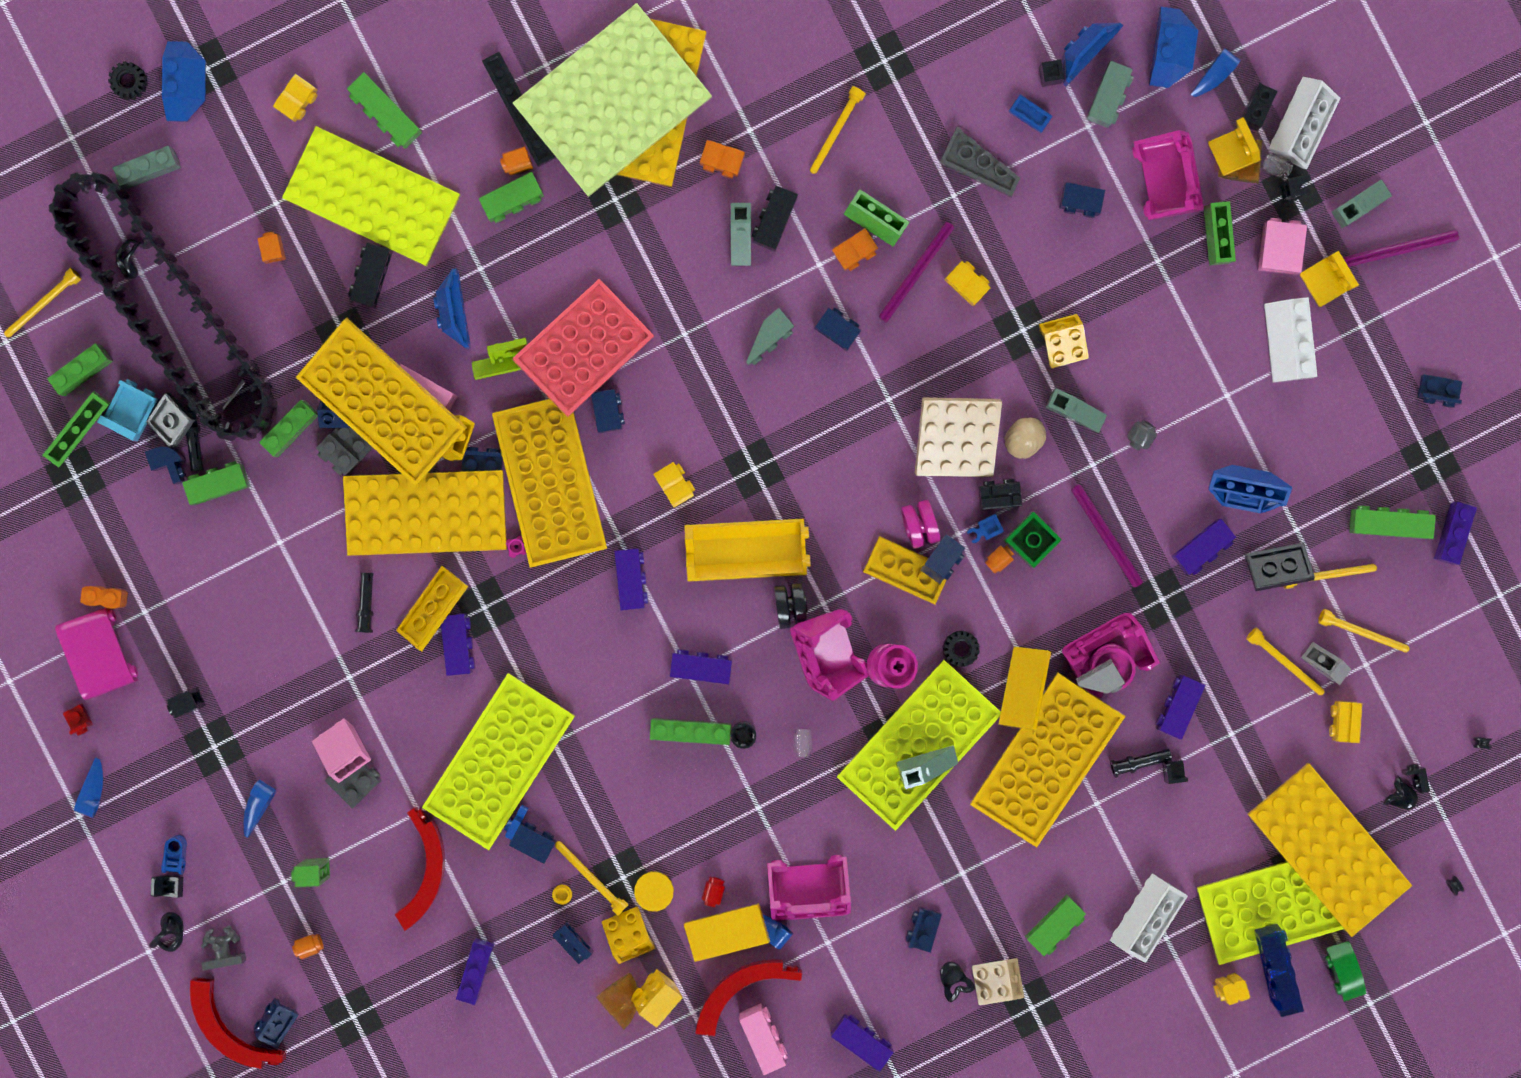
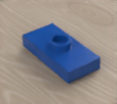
(1030, 113)

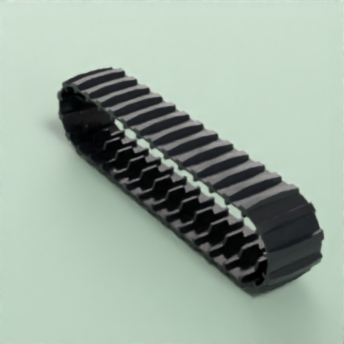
(60, 209)

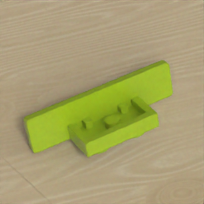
(499, 359)

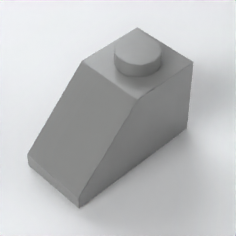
(1326, 663)
(1102, 678)

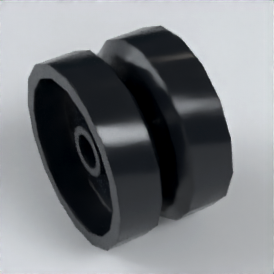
(792, 605)

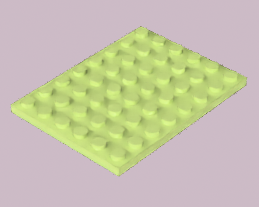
(612, 99)

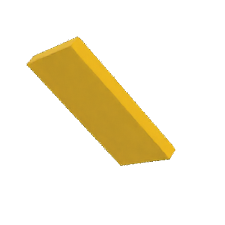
(902, 569)
(431, 608)
(1024, 688)
(726, 932)

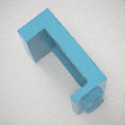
(129, 410)

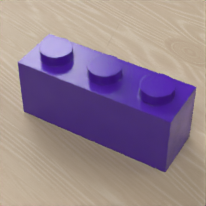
(1455, 533)
(1204, 547)
(631, 579)
(457, 645)
(701, 667)
(1180, 706)
(475, 971)
(862, 1041)

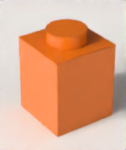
(271, 248)

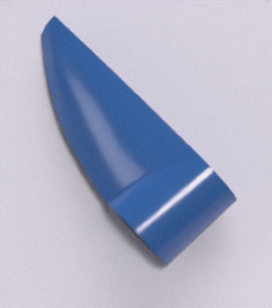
(1217, 72)
(90, 794)
(259, 800)
(777, 932)

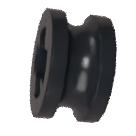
(1482, 742)
(1455, 885)

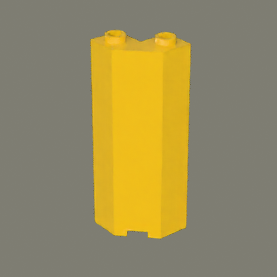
(746, 550)

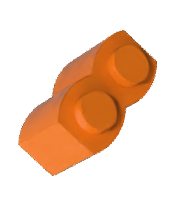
(722, 158)
(516, 161)
(855, 249)
(108, 598)

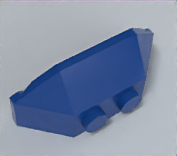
(1086, 47)
(1173, 48)
(182, 81)
(452, 310)
(1249, 489)

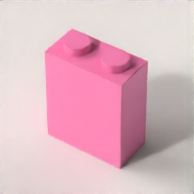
(1282, 246)
(341, 750)

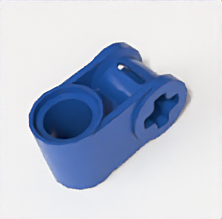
(174, 859)

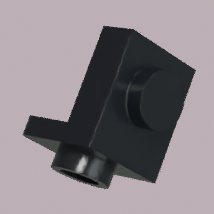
(167, 886)

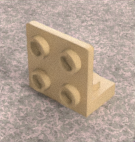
(998, 981)

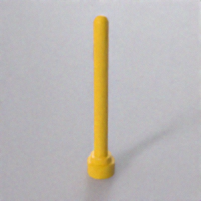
(856, 95)
(71, 277)
(1341, 572)
(1327, 618)
(1256, 637)
(617, 904)

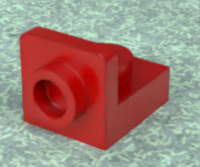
(77, 720)

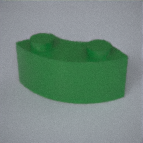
(1346, 971)

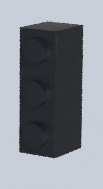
(774, 218)
(370, 275)

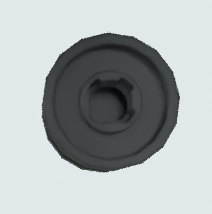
(743, 735)

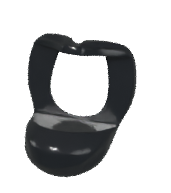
(127, 269)
(1403, 797)
(170, 924)
(951, 974)

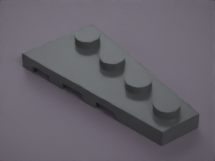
(974, 162)

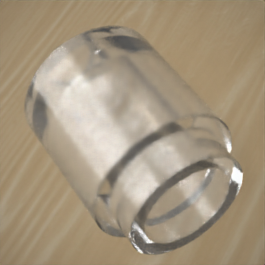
(1277, 165)
(802, 742)

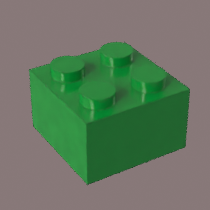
(1032, 539)

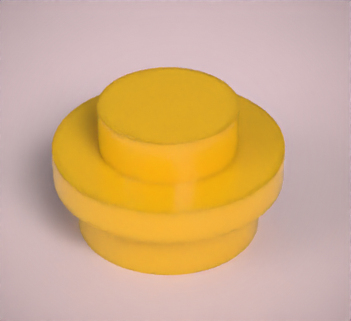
(562, 894)

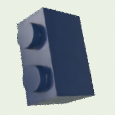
(1082, 199)
(838, 329)
(607, 411)
(943, 558)
(533, 842)

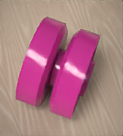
(918, 524)
(1120, 658)
(892, 665)

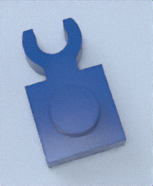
(988, 528)
(512, 826)

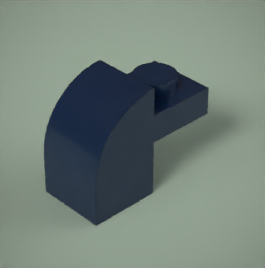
(167, 458)

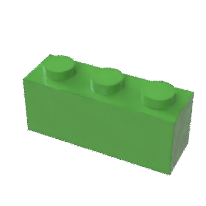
(511, 198)
(876, 218)
(1219, 233)
(80, 369)
(289, 428)
(216, 483)
(311, 872)
(1056, 925)

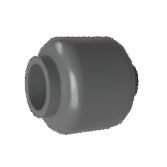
(1142, 435)

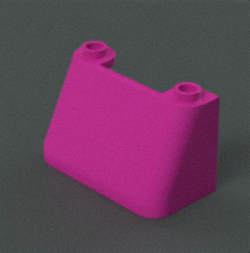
(1169, 175)
(1121, 630)
(95, 653)
(827, 654)
(809, 889)

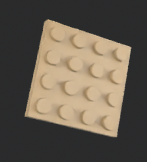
(958, 437)

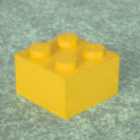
(656, 998)

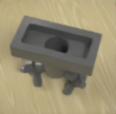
(221, 949)

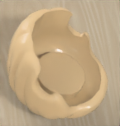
(1025, 437)

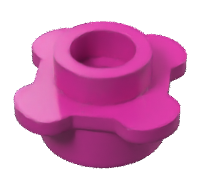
(513, 552)

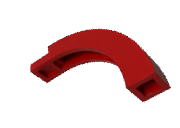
(434, 870)
(735, 982)
(219, 1035)

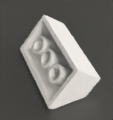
(1305, 122)
(1290, 340)
(1148, 918)

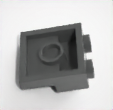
(344, 450)
(356, 785)

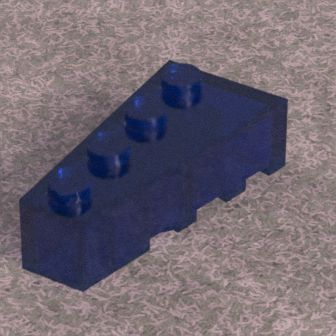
(1278, 970)

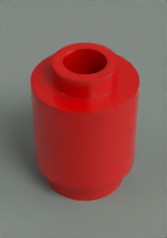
(713, 891)

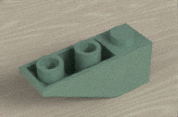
(1361, 204)
(740, 234)
(772, 330)
(1075, 410)
(925, 767)

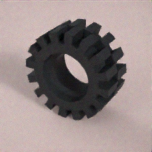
(119, 72)
(965, 660)

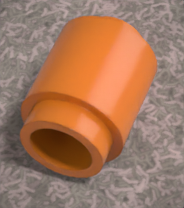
(999, 559)
(307, 946)

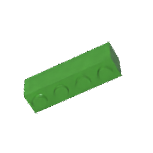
(384, 110)
(76, 429)
(1392, 523)
(690, 731)

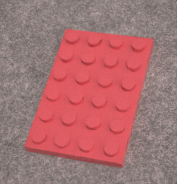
(583, 347)

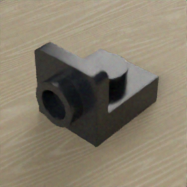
(1420, 778)

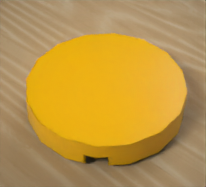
(654, 891)

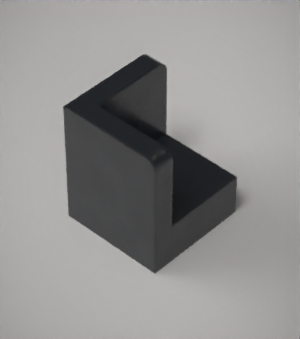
(1051, 73)
(1174, 772)

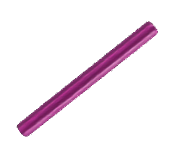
(1402, 248)
(916, 272)
(1107, 535)

